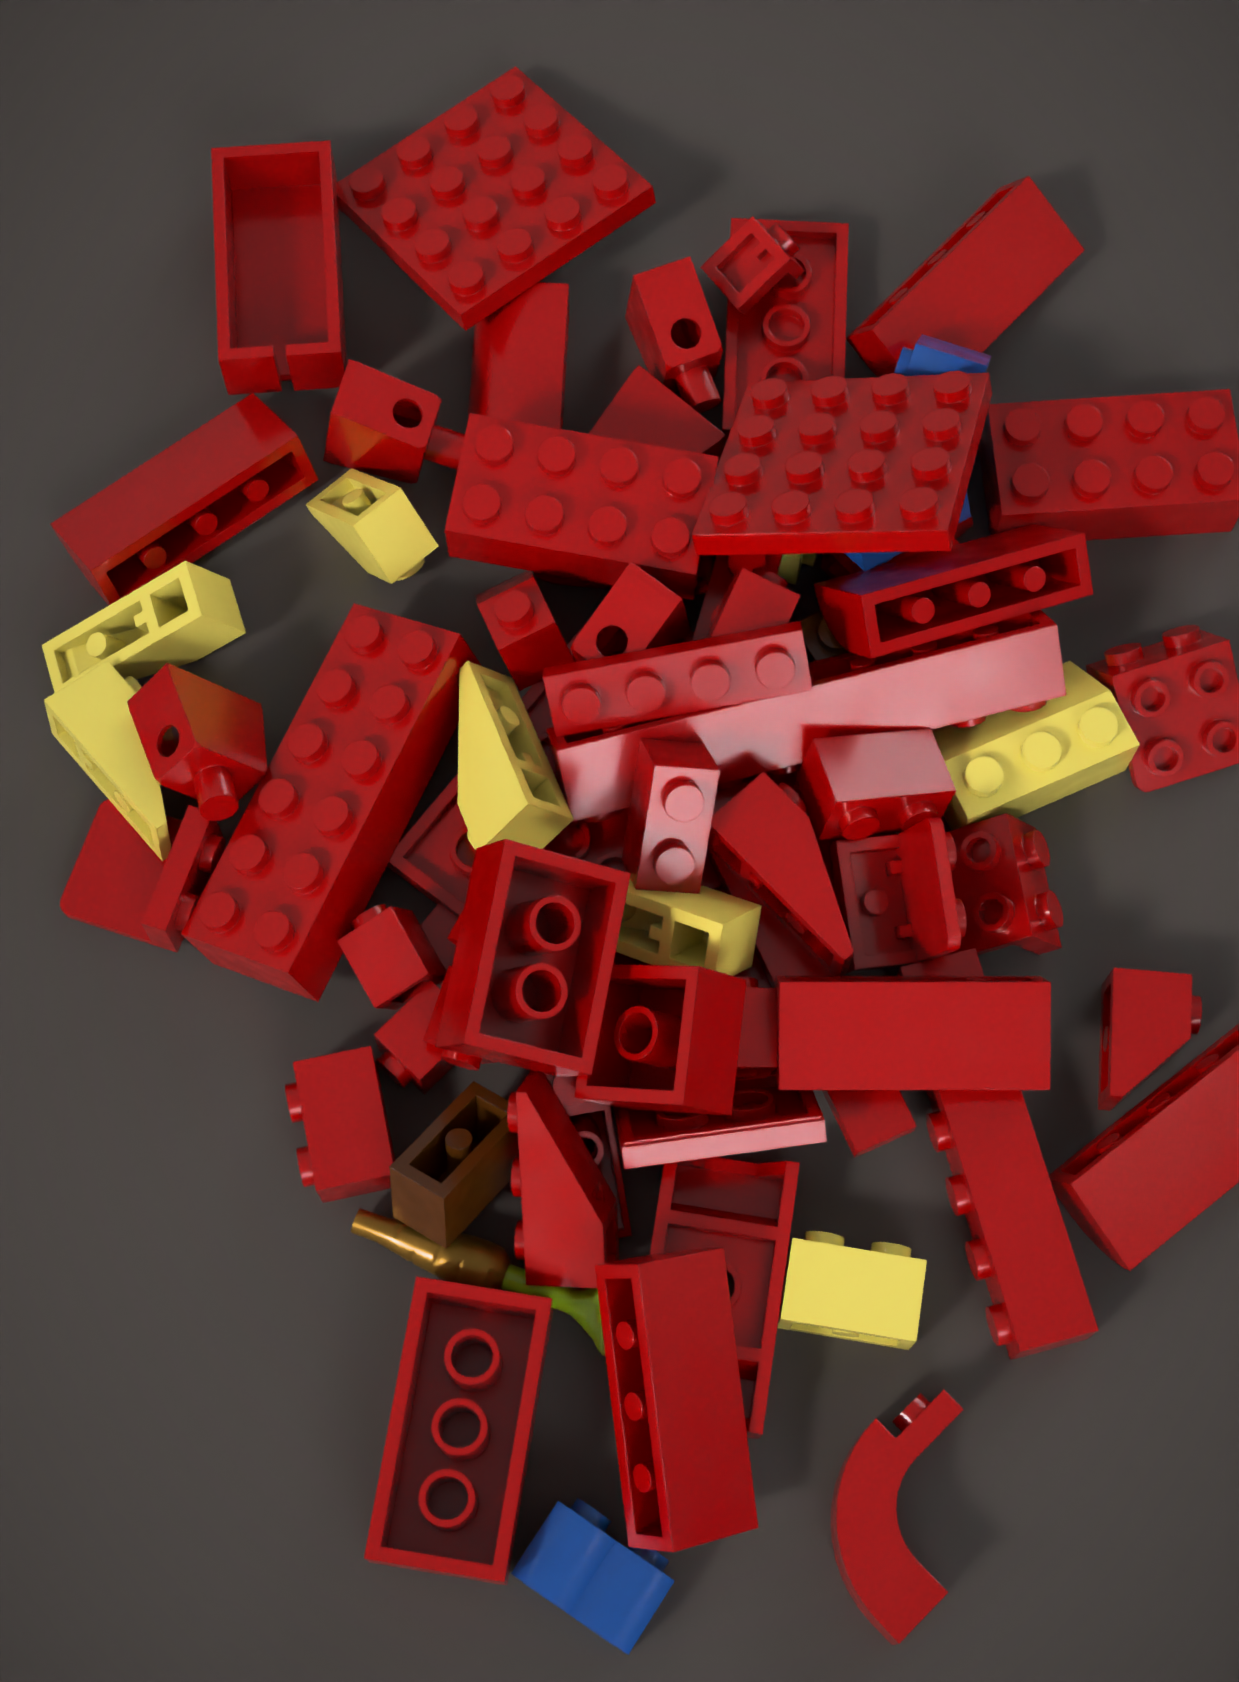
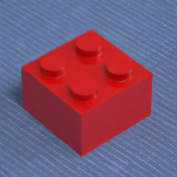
(667, 1040)

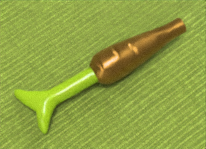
(480, 1264)

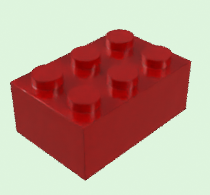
(533, 959)

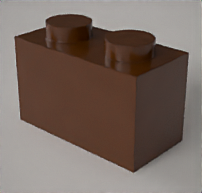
(455, 1166)

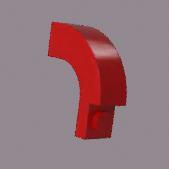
(865, 1532)

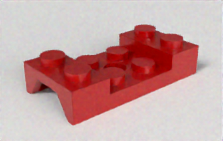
(750, 1216)

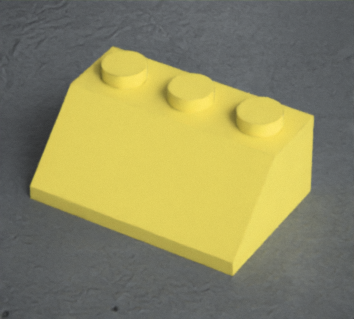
(1036, 756)

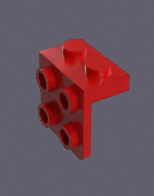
(1177, 702)
(128, 887)
(1005, 887)
(899, 896)

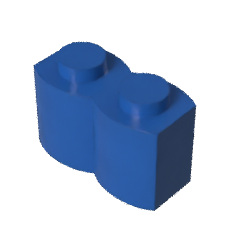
(593, 1575)

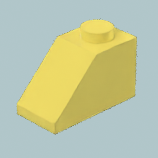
(374, 525)

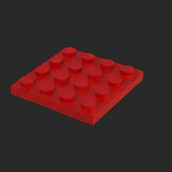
(492, 197)
(846, 465)

